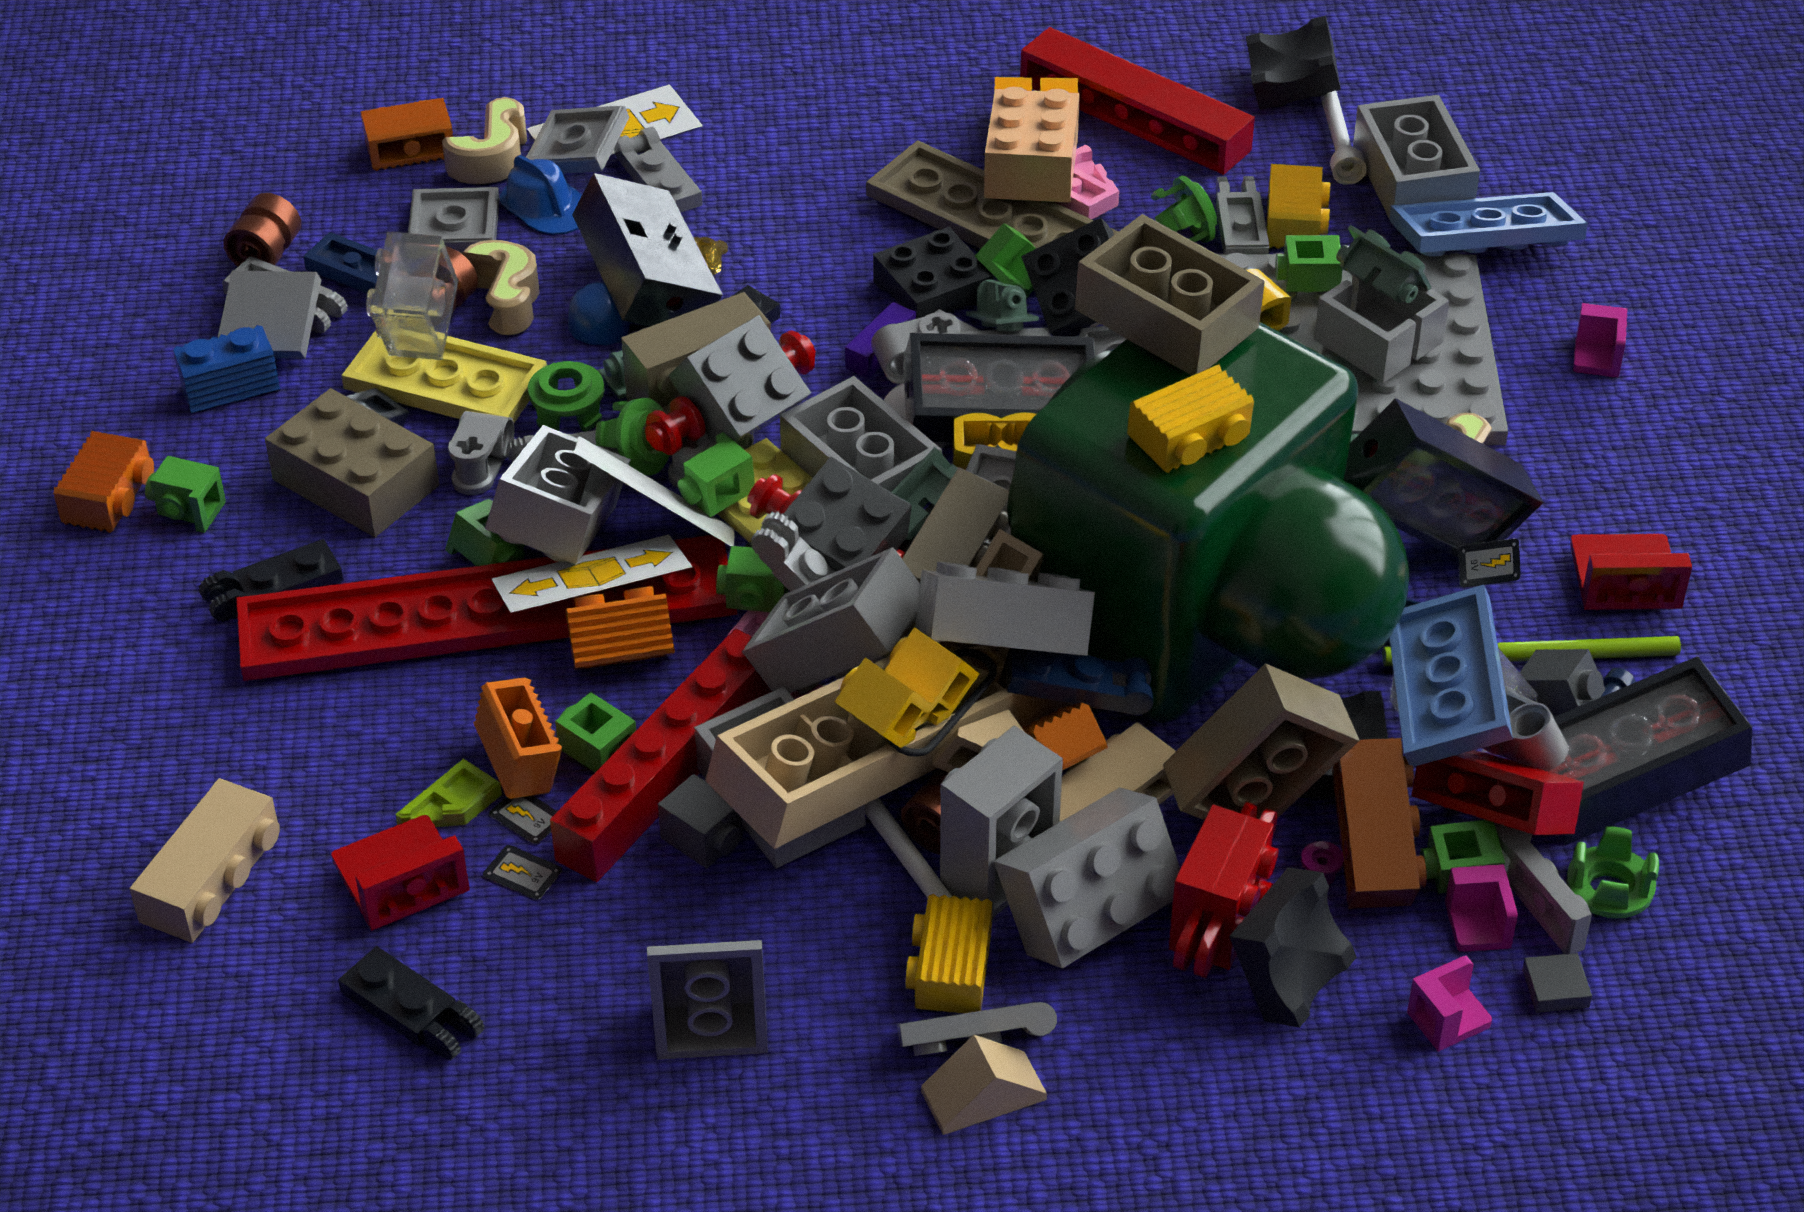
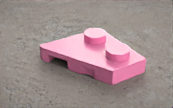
(1091, 189)

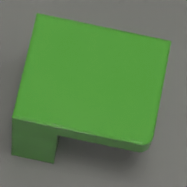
(1003, 257)

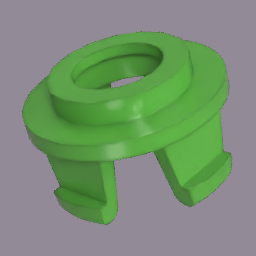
(1190, 210)
(580, 401)
(629, 437)
(1613, 858)

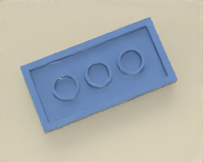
(1488, 222)
(1449, 677)

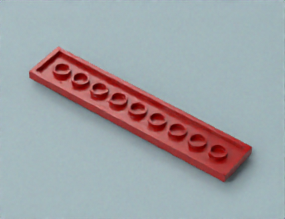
(438, 614)

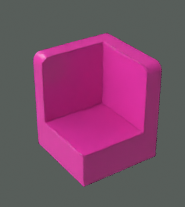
(1600, 340)
(1481, 908)
(1446, 1006)

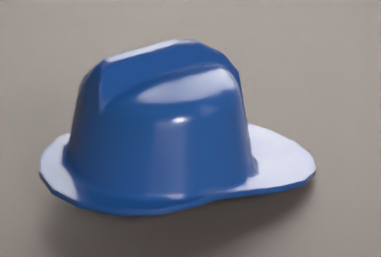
(540, 196)

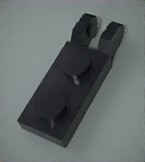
(293, 570)
(409, 1003)

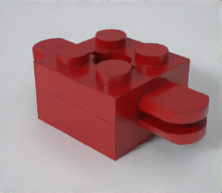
(1220, 885)

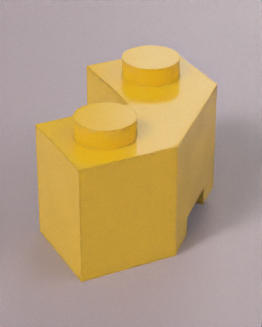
(916, 686)

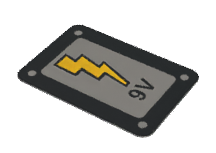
(1489, 562)
(525, 816)
(522, 872)

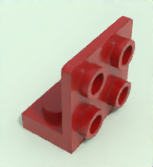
(1629, 571)
(402, 871)

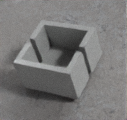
(1377, 330)

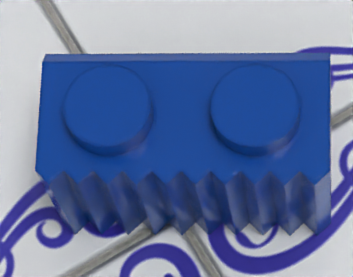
(226, 368)

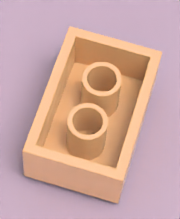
(1031, 145)

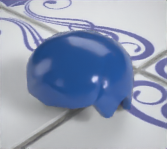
(595, 317)

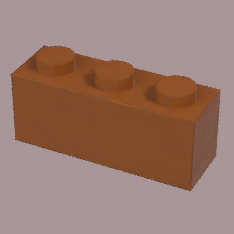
(1378, 825)

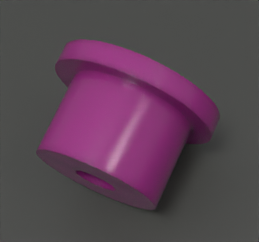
(1323, 857)

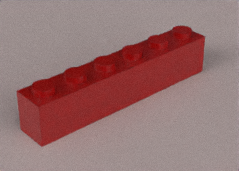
(1142, 101)
(658, 757)

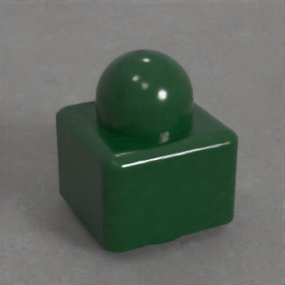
(1225, 556)

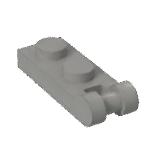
(657, 167)
(931, 1034)

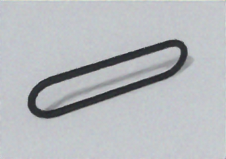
(961, 711)

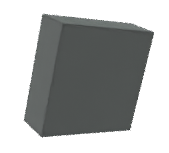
(1556, 982)

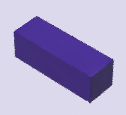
(859, 353)

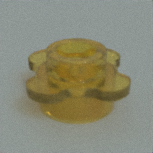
(712, 252)

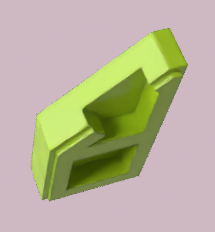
(454, 797)

